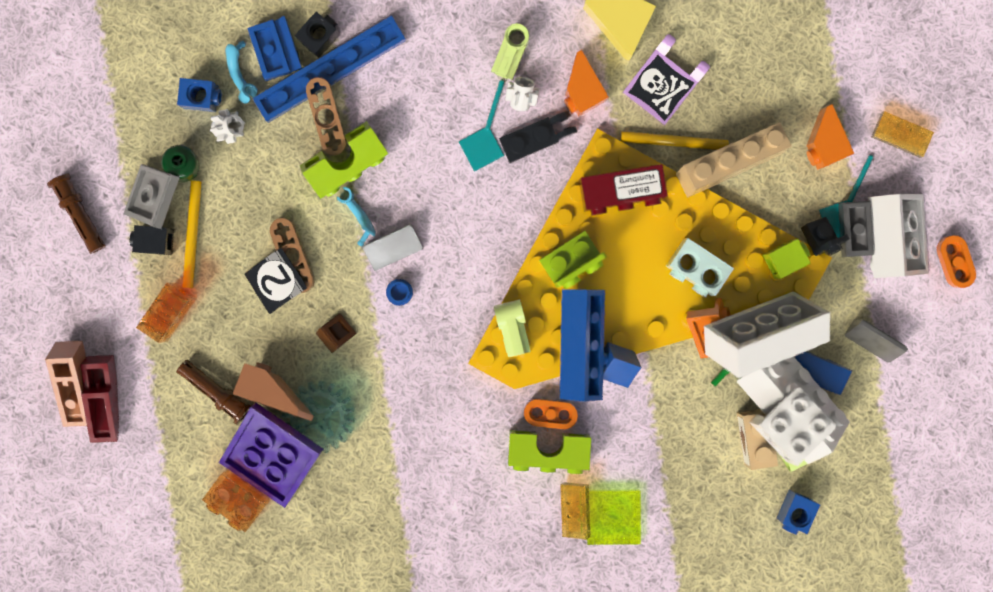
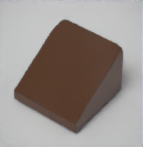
(335, 333)

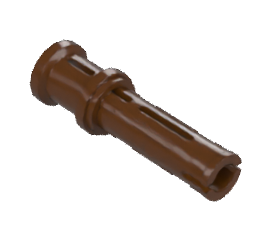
(71, 202)
(222, 398)

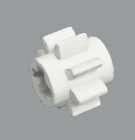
(522, 94)
(227, 126)

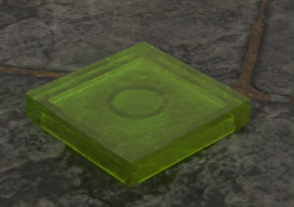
(615, 517)

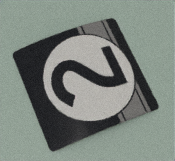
(275, 280)

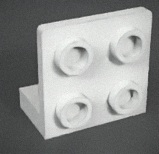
(794, 426)

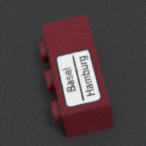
(623, 189)

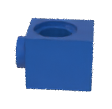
(187, 95)
(809, 510)

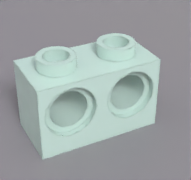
(702, 261)

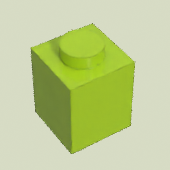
(787, 258)

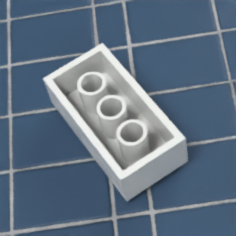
(767, 334)
(773, 383)

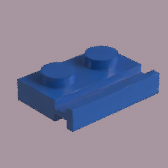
(275, 48)

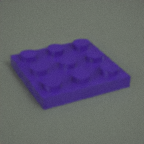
(270, 455)

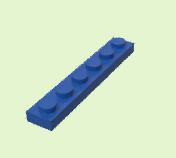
(332, 67)

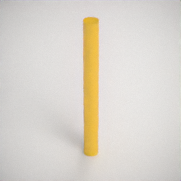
(671, 140)
(191, 235)

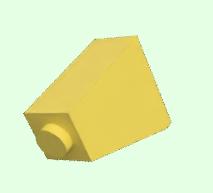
(621, 21)

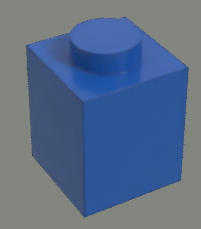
(620, 365)

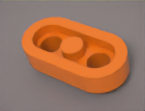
(958, 260)
(550, 414)

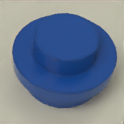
(399, 292)

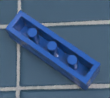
(582, 345)

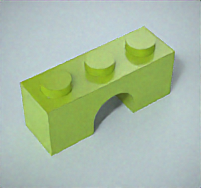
(328, 176)
(572, 454)

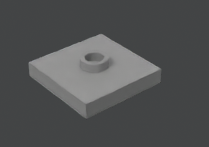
(151, 196)

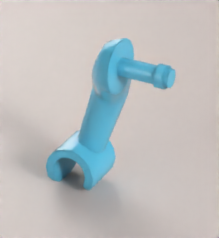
(232, 57)
(360, 215)

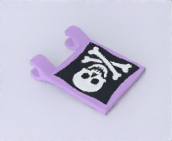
(662, 84)

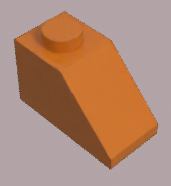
(584, 88)
(828, 140)

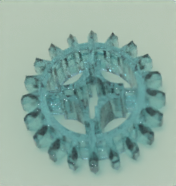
(325, 428)

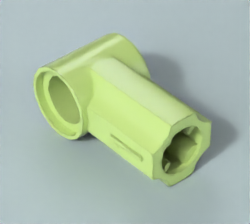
(509, 53)
(511, 322)

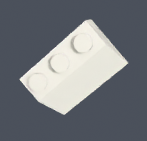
(898, 236)

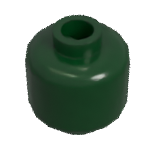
(189, 166)

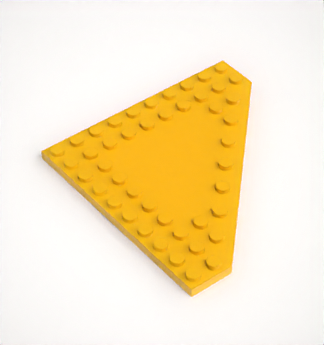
(642, 299)

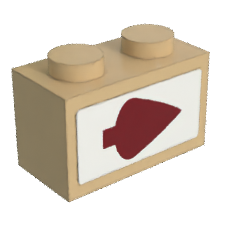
(755, 449)

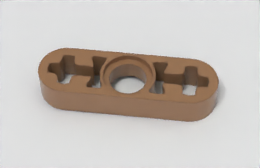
(338, 134)
(292, 233)

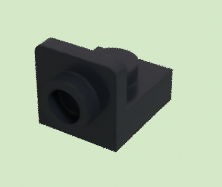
(822, 237)

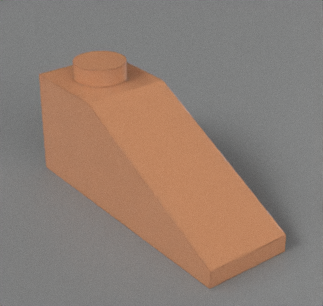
(67, 381)
(266, 388)

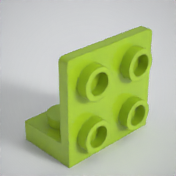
(571, 260)

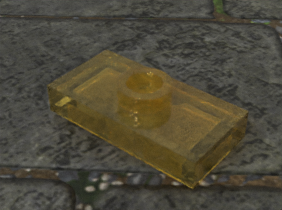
(902, 134)
(575, 510)

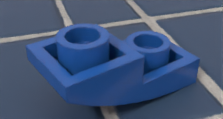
(826, 372)

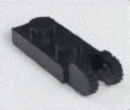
(535, 137)

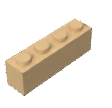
(733, 159)

